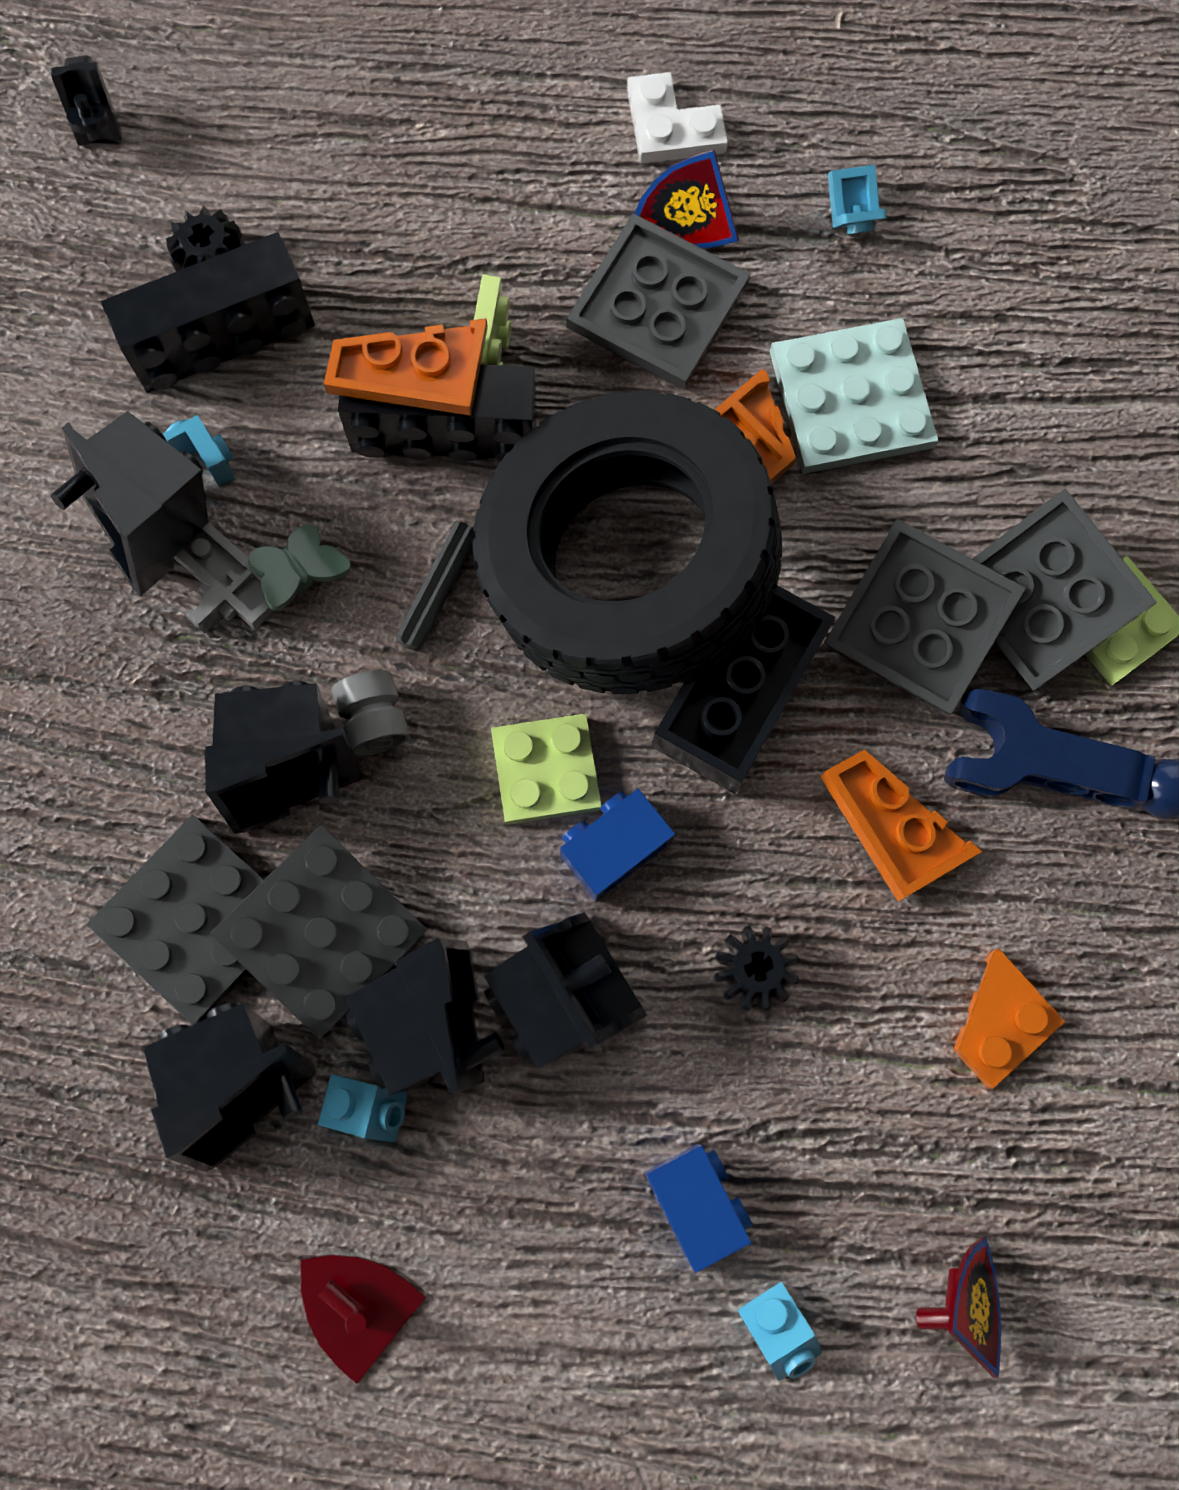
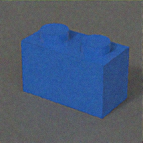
(615, 843)
(698, 1206)

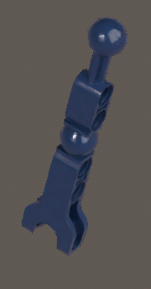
(1059, 761)

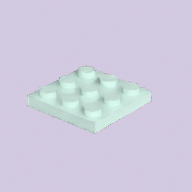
(853, 396)

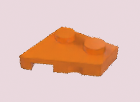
(761, 421)
(1004, 1022)

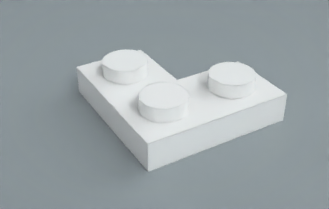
(671, 133)

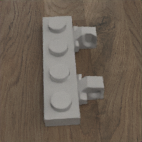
(226, 581)

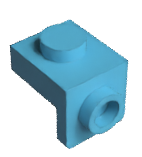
(855, 199)
(193, 436)
(362, 1109)
(781, 1332)

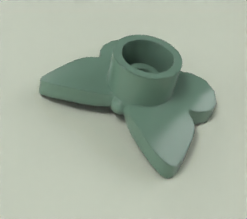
(296, 566)

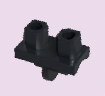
(86, 100)

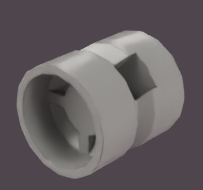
(368, 705)

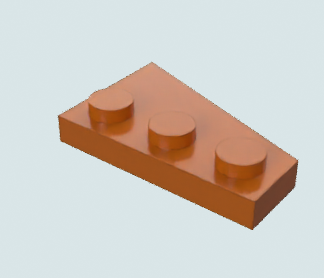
(414, 370)
(894, 828)

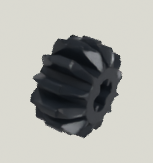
(202, 238)
(770, 980)

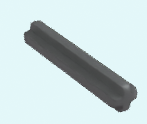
(436, 587)

